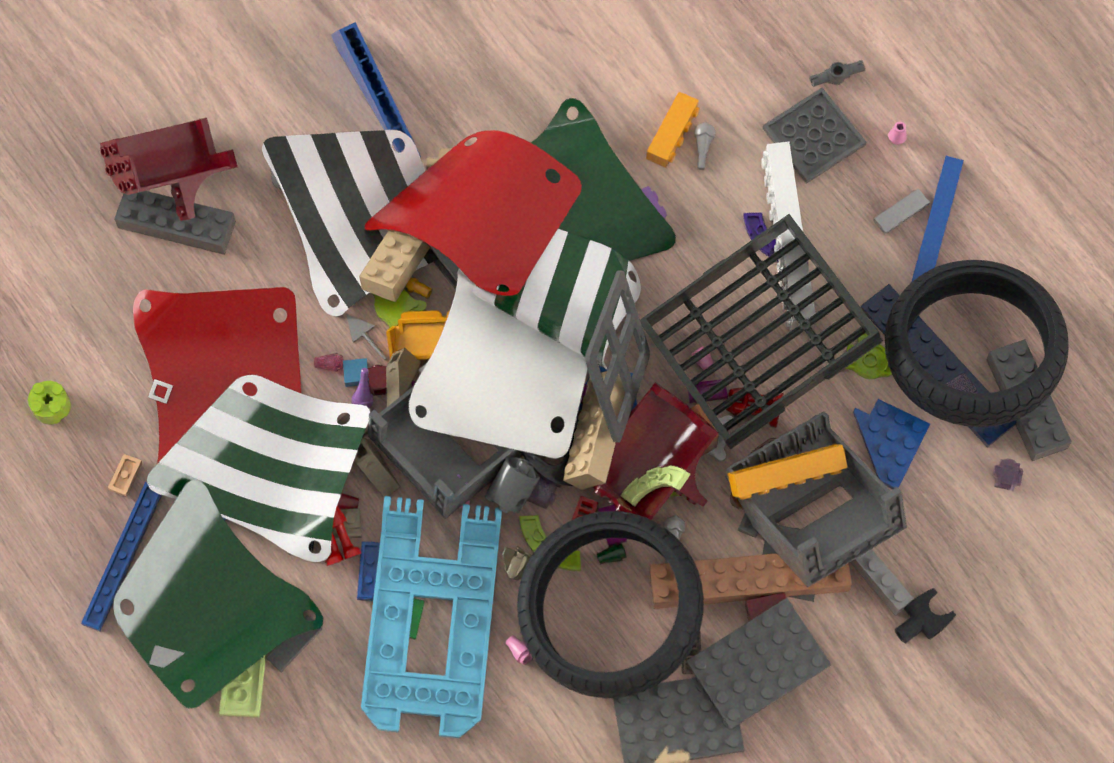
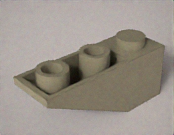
(400, 373)
(375, 468)

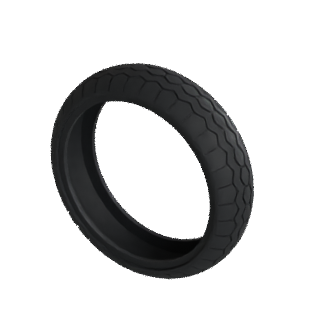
(987, 279)
(547, 560)

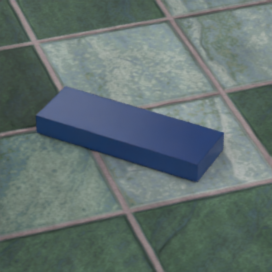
(368, 570)

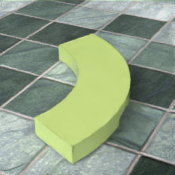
(654, 479)

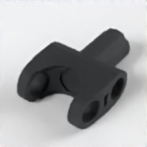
(922, 618)

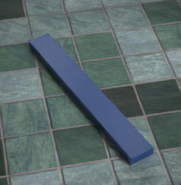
(938, 216)
(121, 558)

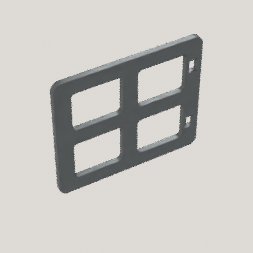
(618, 363)

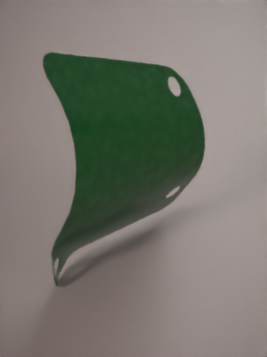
(610, 201)
(208, 599)

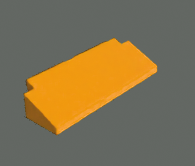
(417, 333)

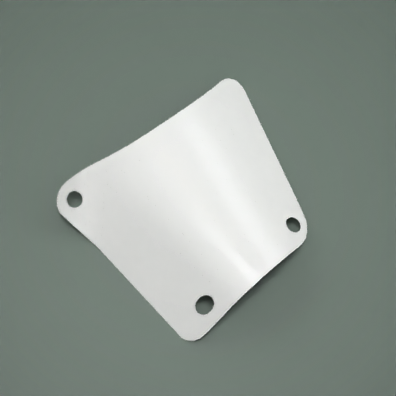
(498, 380)

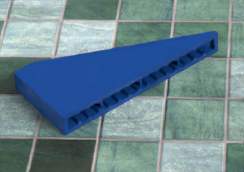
(370, 81)

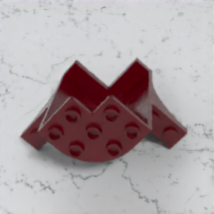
(167, 156)
(657, 434)

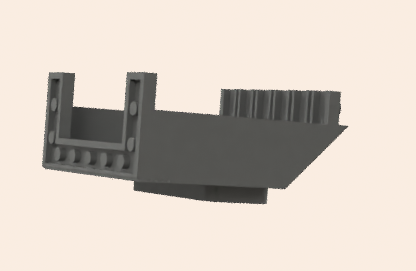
(431, 457)
(838, 536)

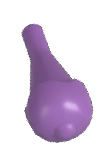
(362, 395)

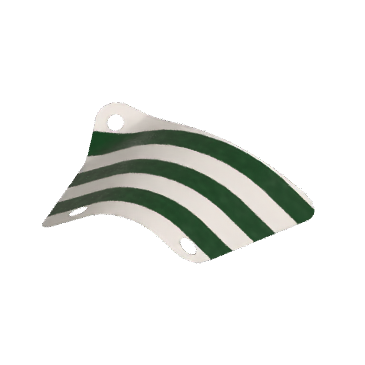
(568, 291)
(269, 462)

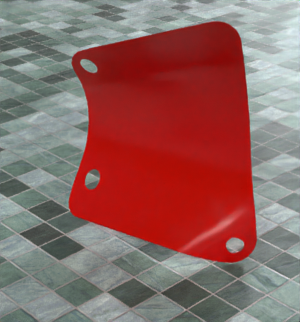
(486, 208)
(210, 341)

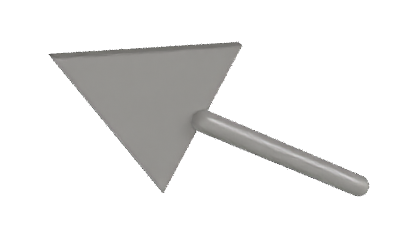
(359, 328)

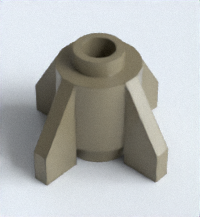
(515, 562)

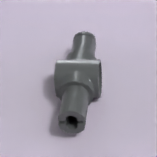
(844, 69)

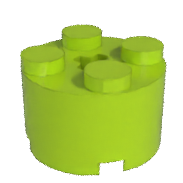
(51, 393)

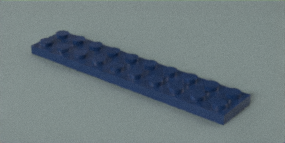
(931, 354)

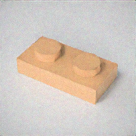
(125, 475)

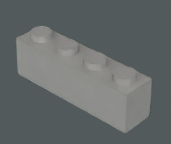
(882, 581)

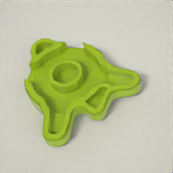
(391, 311)
(872, 364)

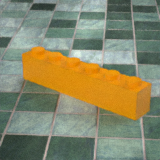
(787, 470)

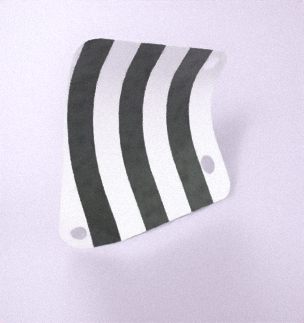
(332, 192)

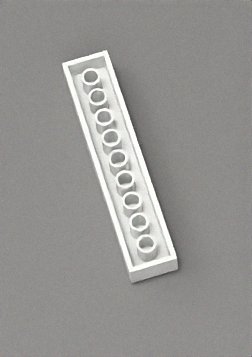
(784, 201)

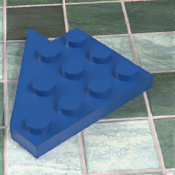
(890, 440)

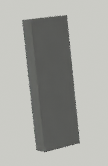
(289, 649)

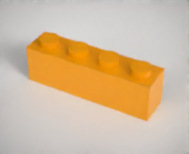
(672, 129)

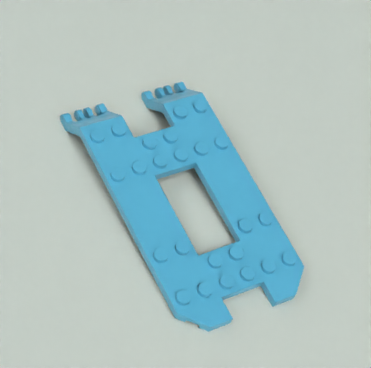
(400, 578)

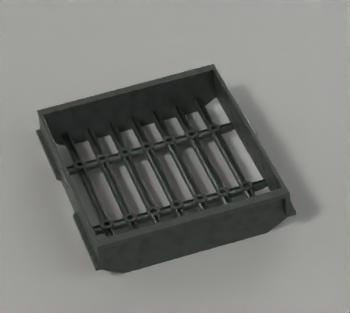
(721, 268)

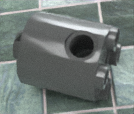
(513, 485)

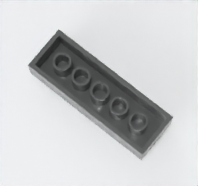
(157, 217)
(1043, 427)

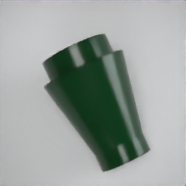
(612, 554)

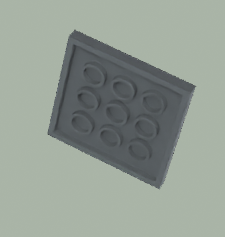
(816, 134)

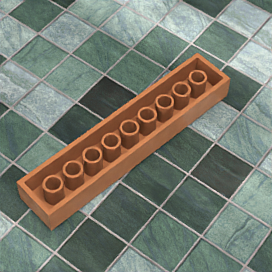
(743, 580)

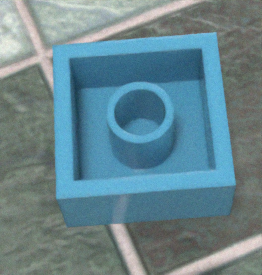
(352, 371)

